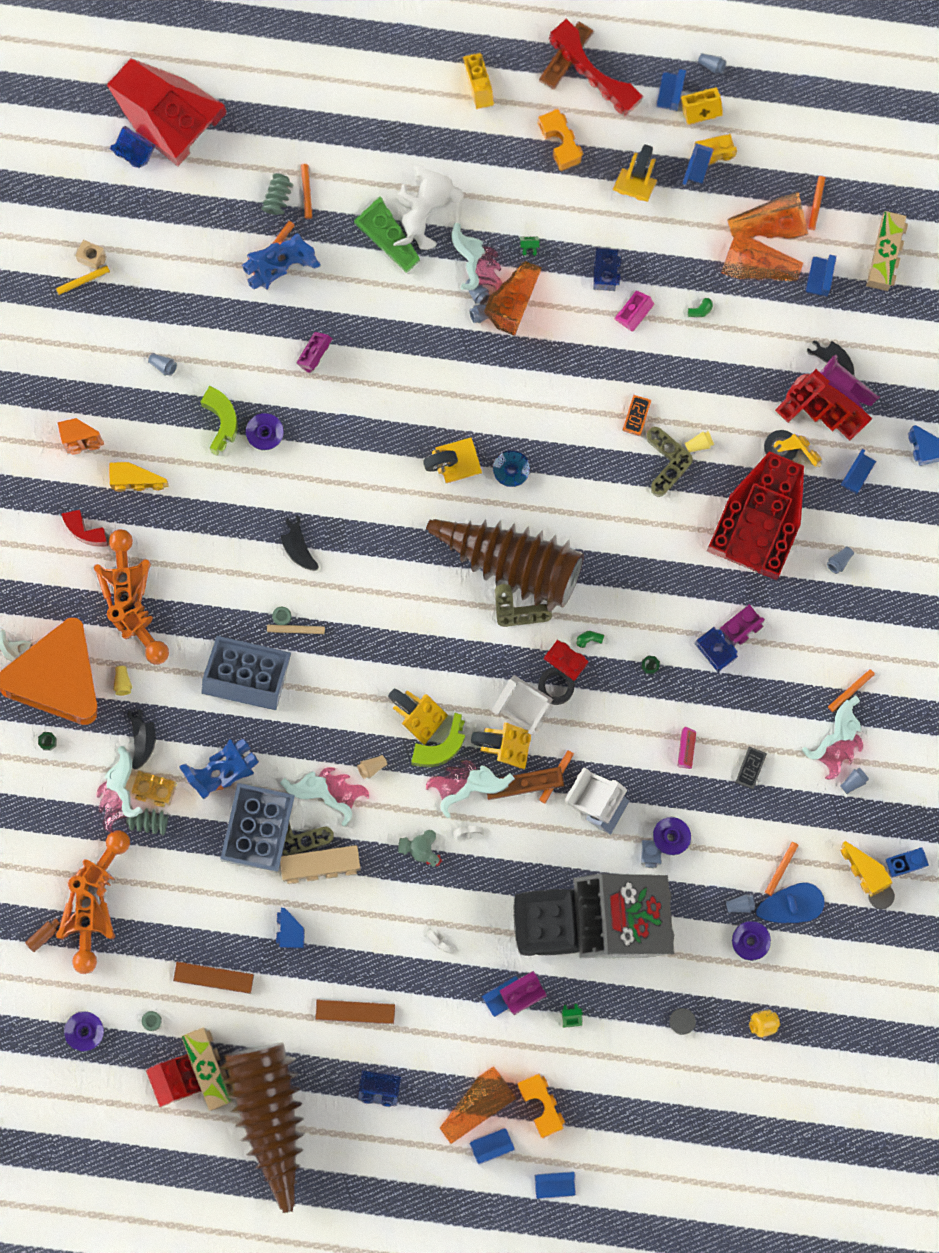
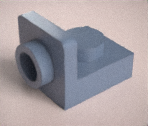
(650, 854)

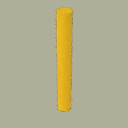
(82, 280)

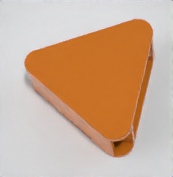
(55, 675)

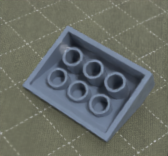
(245, 673)
(257, 827)

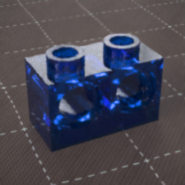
(602, 269)

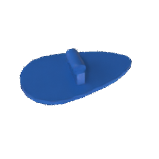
(793, 904)

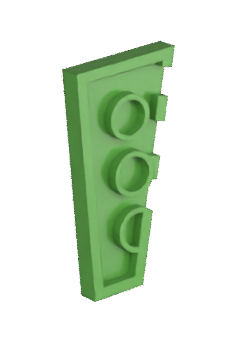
(383, 230)

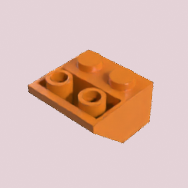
(78, 436)

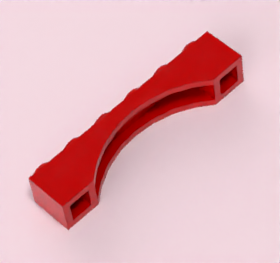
(620, 94)

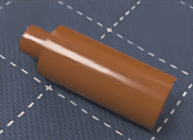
(42, 935)

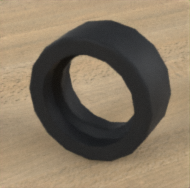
(570, 690)

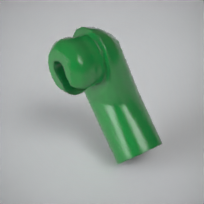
(705, 307)
(588, 636)

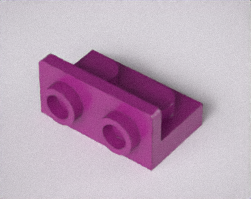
(314, 351)
(742, 625)
(523, 993)

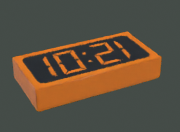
(636, 415)

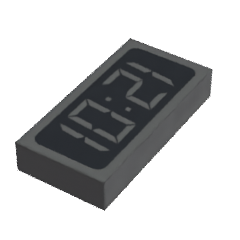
(751, 768)

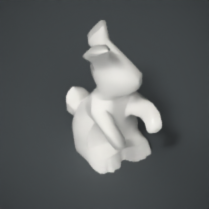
(432, 194)

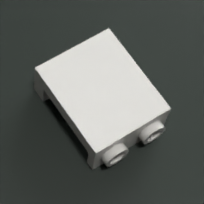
(523, 704)
(595, 795)

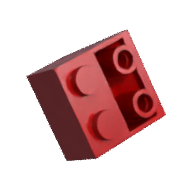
(173, 1080)

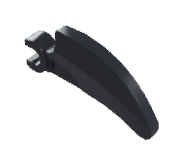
(827, 353)
(296, 547)
(144, 739)

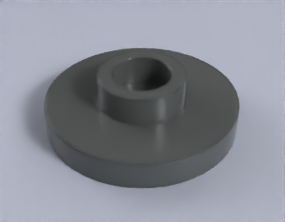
(883, 899)
(682, 1021)

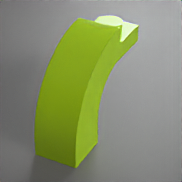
(220, 405)
(437, 755)

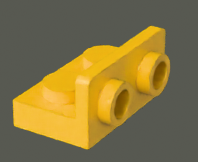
(722, 146)

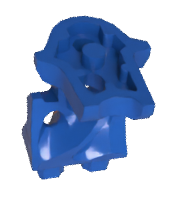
(265, 260)
(231, 769)

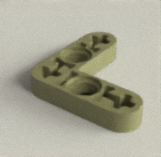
(674, 457)
(506, 614)
(290, 839)

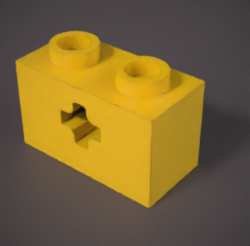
(702, 106)

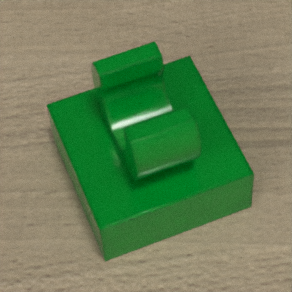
(529, 242)
(571, 1017)

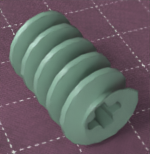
(276, 194)
(148, 821)

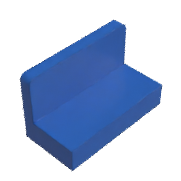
(671, 90)
(698, 164)
(821, 275)
(858, 472)
(495, 1000)
(492, 1146)
(555, 1185)

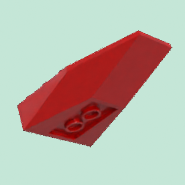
(164, 107)
(762, 517)

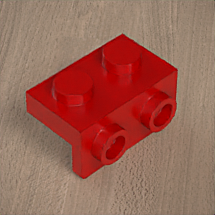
(566, 659)

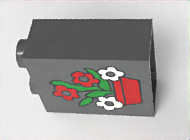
(623, 916)

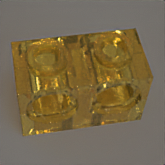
(155, 784)

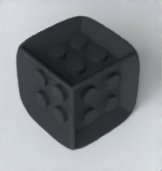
(545, 922)

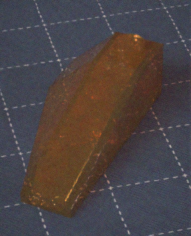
(772, 219)
(757, 260)
(510, 301)
(481, 1101)

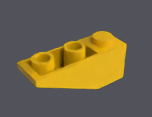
(478, 81)
(129, 476)
(871, 873)

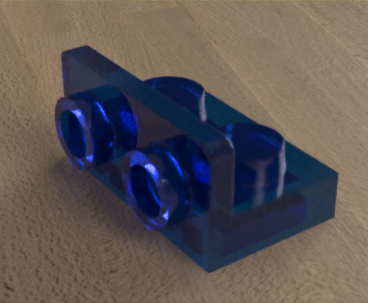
(132, 148)
(379, 1088)

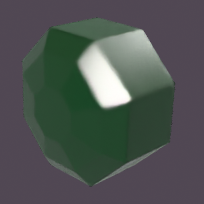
(650, 665)
(47, 741)

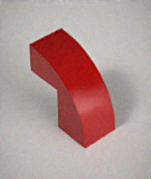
(75, 524)

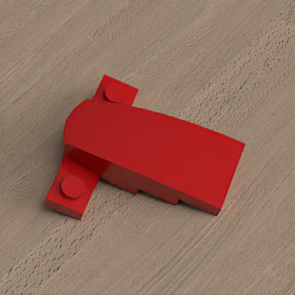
(825, 403)

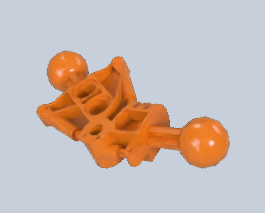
(135, 619)
(95, 876)

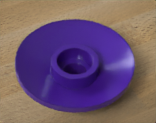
(261, 423)
(679, 831)
(761, 939)
(73, 1030)

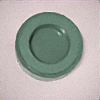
(281, 616)
(151, 1021)

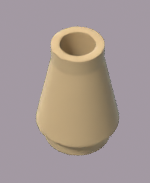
(371, 766)

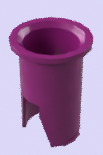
(847, 383)

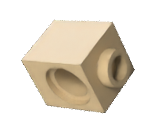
(87, 248)

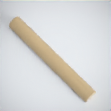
(296, 629)

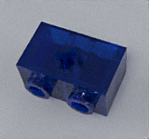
(717, 659)

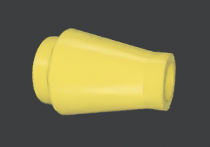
(700, 442)
(122, 683)

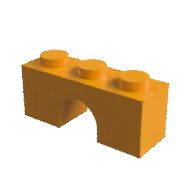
(554, 125)
(535, 1088)

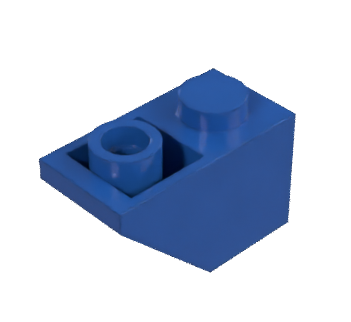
(925, 445)
(907, 862)
(291, 931)

